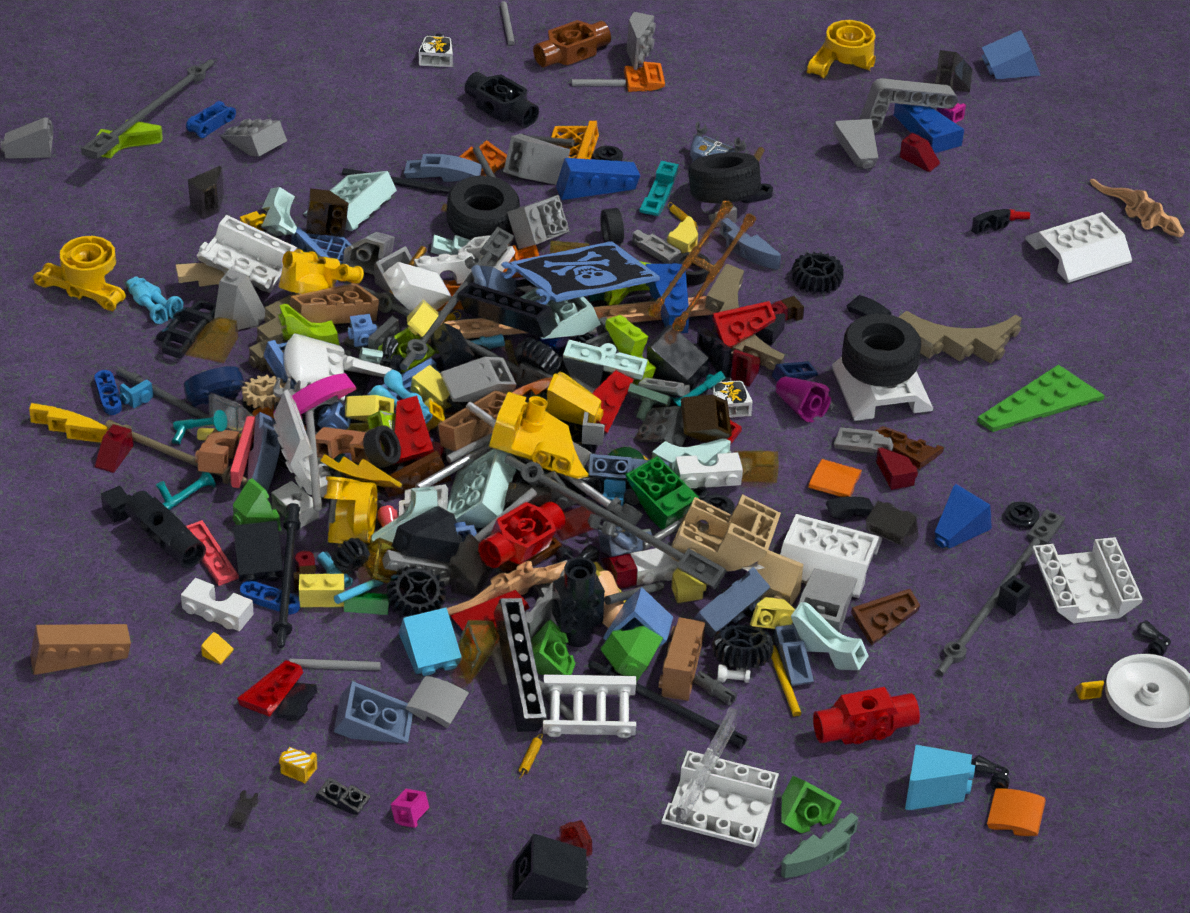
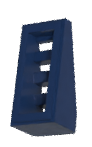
(789, 370)

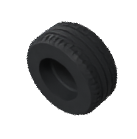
(724, 177)
(480, 193)
(878, 366)

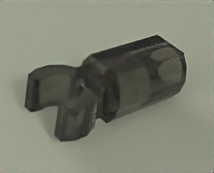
(242, 810)

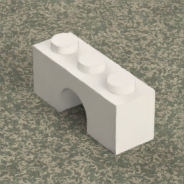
(446, 262)
(725, 473)
(231, 613)

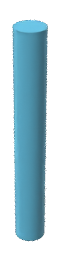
(339, 598)

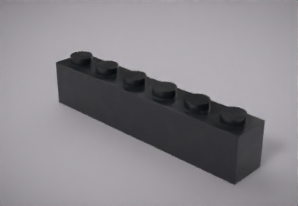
(507, 309)
(519, 665)

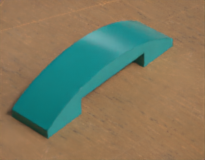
(660, 189)

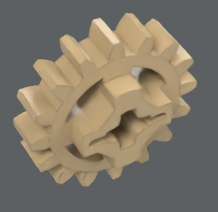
(260, 391)

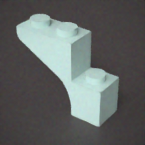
(278, 218)
(705, 452)
(421, 501)
(821, 637)

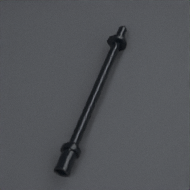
(291, 524)
(736, 738)

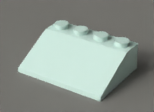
(364, 194)
(572, 315)
(481, 489)

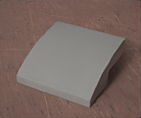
(665, 387)
(437, 700)

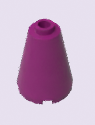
(804, 397)

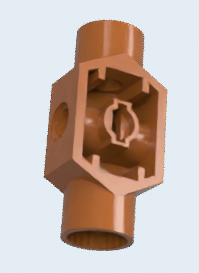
(571, 43)

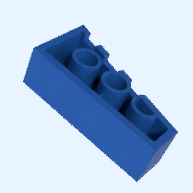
(930, 125)
(595, 177)
(677, 299)

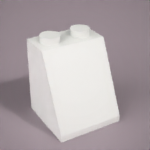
(414, 284)

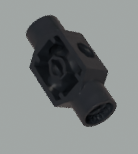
(502, 98)
(165, 529)
(578, 601)

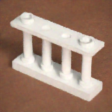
(586, 684)

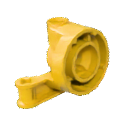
(848, 43)
(83, 271)
(307, 273)
(354, 509)

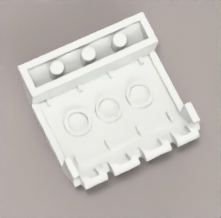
(247, 252)
(296, 444)

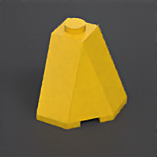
(570, 400)

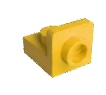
(254, 220)

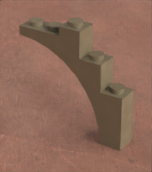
(724, 297)
(268, 332)
(962, 342)

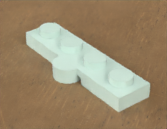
(607, 357)

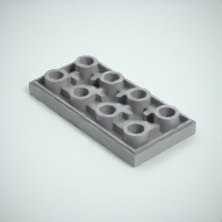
(541, 612)

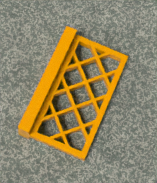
(587, 139)

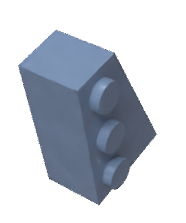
(733, 602)

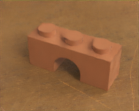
(339, 441)
(216, 450)

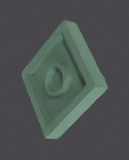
(648, 399)

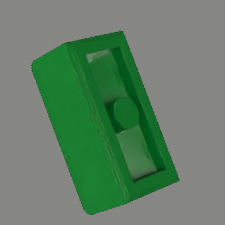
(368, 603)

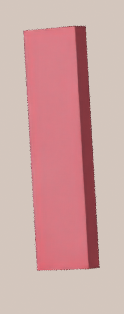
(242, 452)
(214, 557)

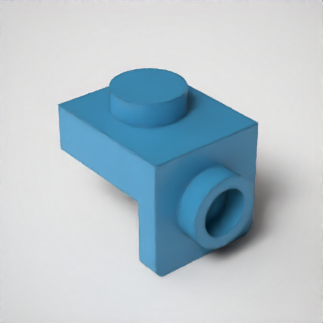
(136, 395)
(614, 488)

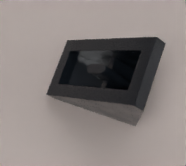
(771, 332)

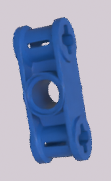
(210, 119)

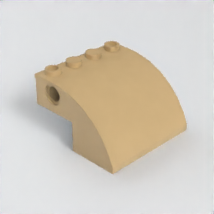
(727, 538)

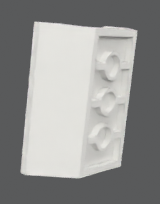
(1084, 246)
(864, 398)
(830, 549)
(1089, 583)
(731, 803)

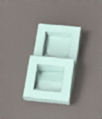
(445, 246)
(370, 355)

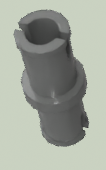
(715, 688)

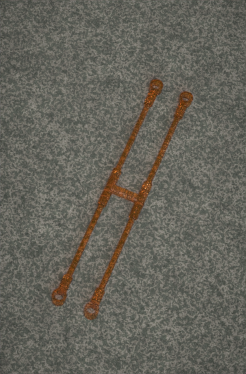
(680, 322)

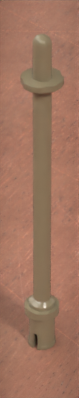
(172, 451)

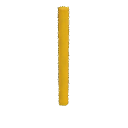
(786, 686)

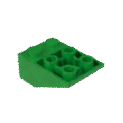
(660, 492)

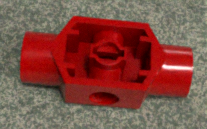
(521, 534)
(865, 716)

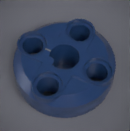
(221, 381)

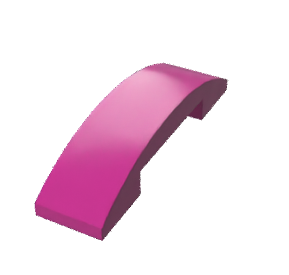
(322, 390)

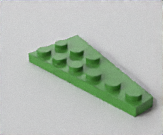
(1045, 396)

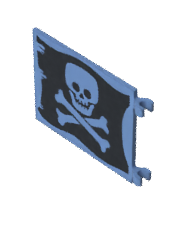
(581, 272)

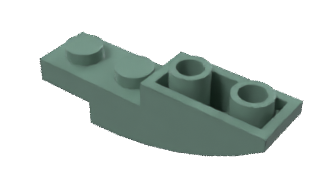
(817, 852)

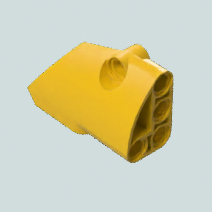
(535, 435)

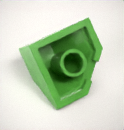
(253, 506)
(631, 650)
(551, 651)
(806, 805)

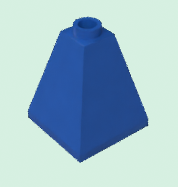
(962, 518)

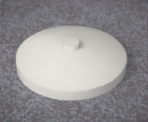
(1149, 690)

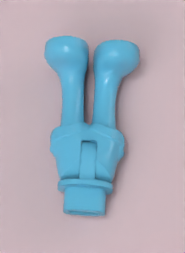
(147, 293)
(394, 382)

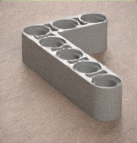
(904, 92)

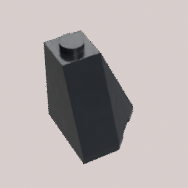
(429, 536)

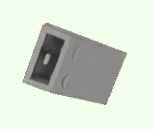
(640, 37)
(256, 136)
(534, 159)
(538, 222)
(478, 379)
(829, 595)

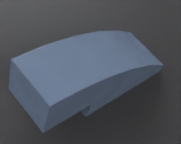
(793, 655)

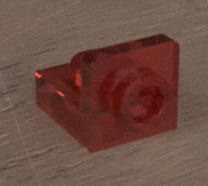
(578, 834)

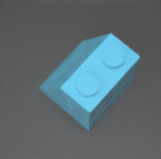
(430, 642)
(938, 777)

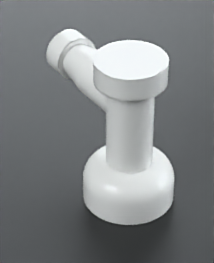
(724, 674)

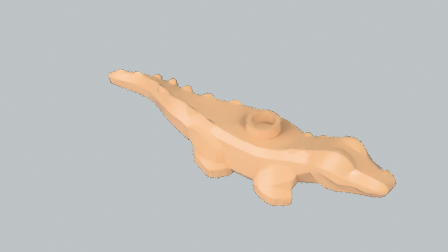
(1144, 208)
(519, 579)

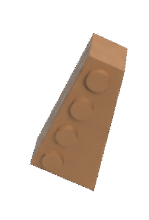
(335, 304)
(466, 427)
(77, 646)
(682, 659)

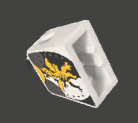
(436, 51)
(737, 396)

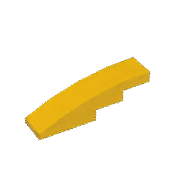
(74, 424)
(363, 472)

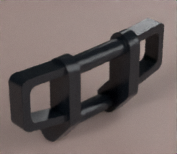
(187, 339)

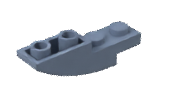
(439, 165)
(750, 248)
(266, 451)
(613, 466)

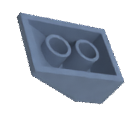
(372, 715)

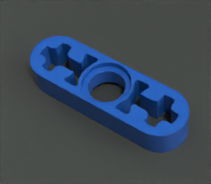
(109, 386)
(264, 591)

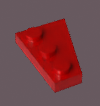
(742, 322)
(612, 394)
(411, 430)
(484, 610)
(271, 689)

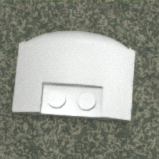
(312, 360)

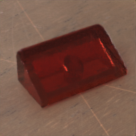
(575, 523)

